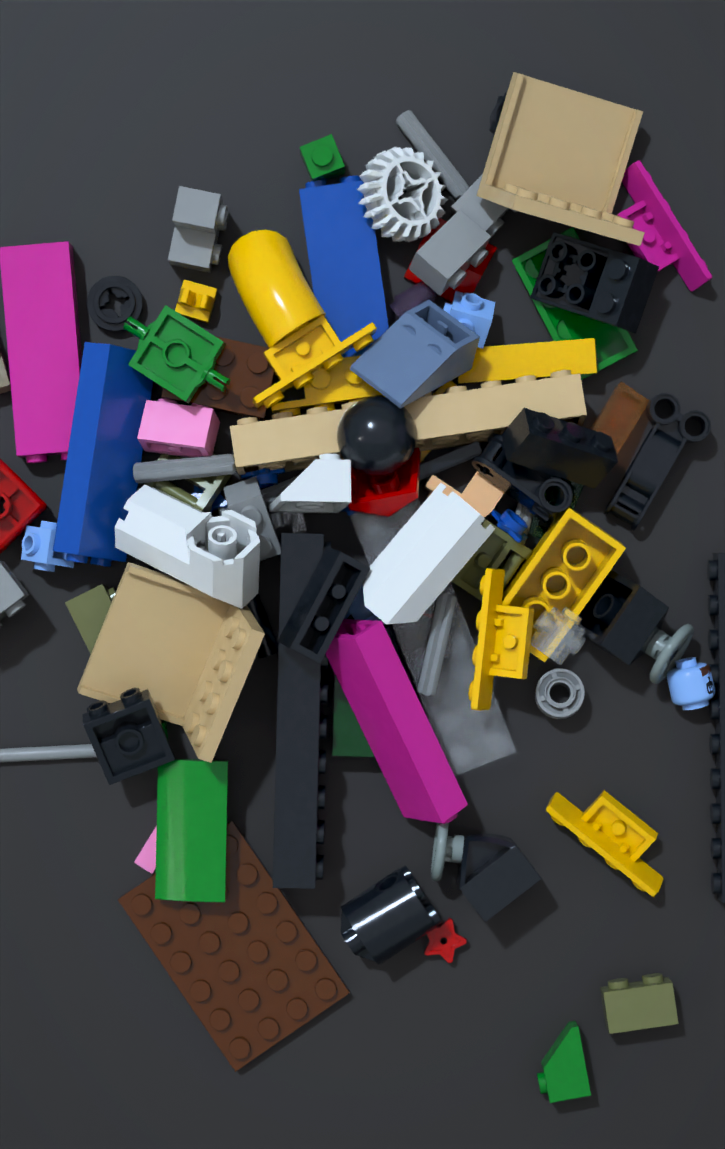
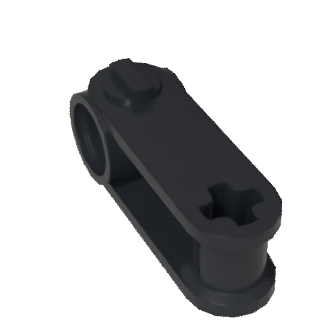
(523, 483)

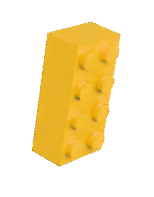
(564, 568)

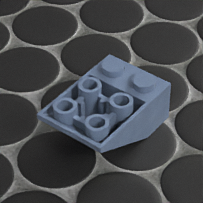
(417, 354)

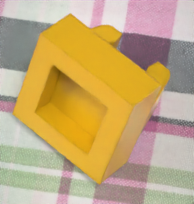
(196, 301)

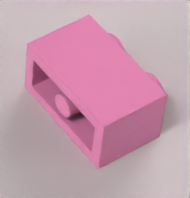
(178, 428)

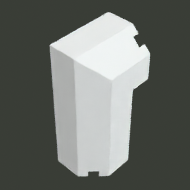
(193, 546)
(423, 558)

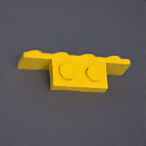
(305, 353)
(330, 388)
(502, 640)
(613, 834)

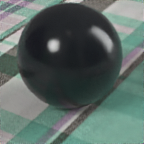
(376, 436)

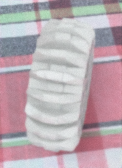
(387, 179)

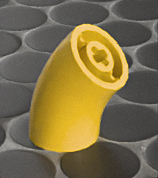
(272, 285)

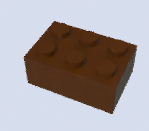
(249, 376)

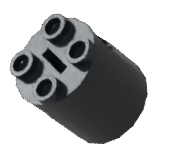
(387, 917)

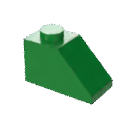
(565, 1067)

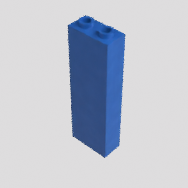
(343, 258)
(101, 454)

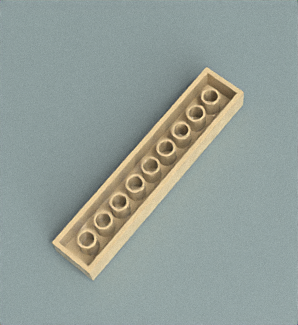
(439, 420)

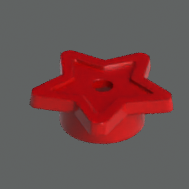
(446, 950)

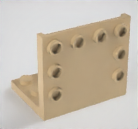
(561, 157)
(177, 646)

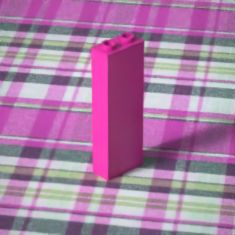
(41, 345)
(394, 722)

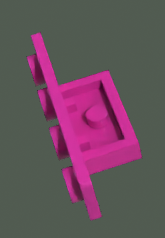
(664, 237)

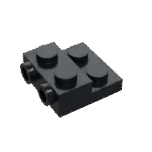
(127, 735)

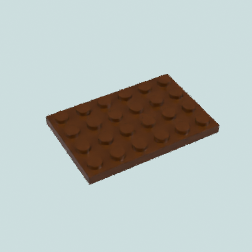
(239, 962)

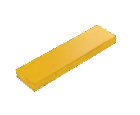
(536, 359)

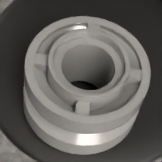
(567, 679)

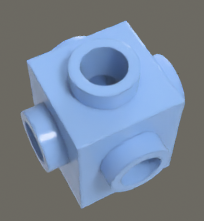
(472, 312)
(38, 547)

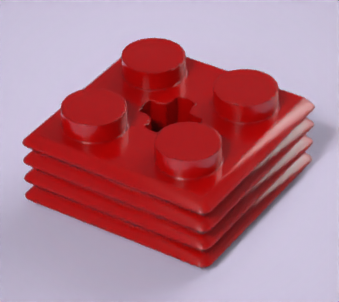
(21, 506)

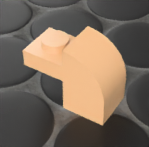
(479, 492)

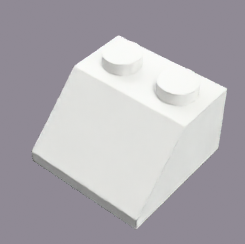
(318, 489)

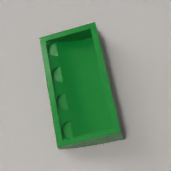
(611, 342)
(191, 830)

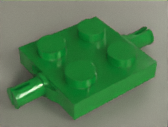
(177, 354)

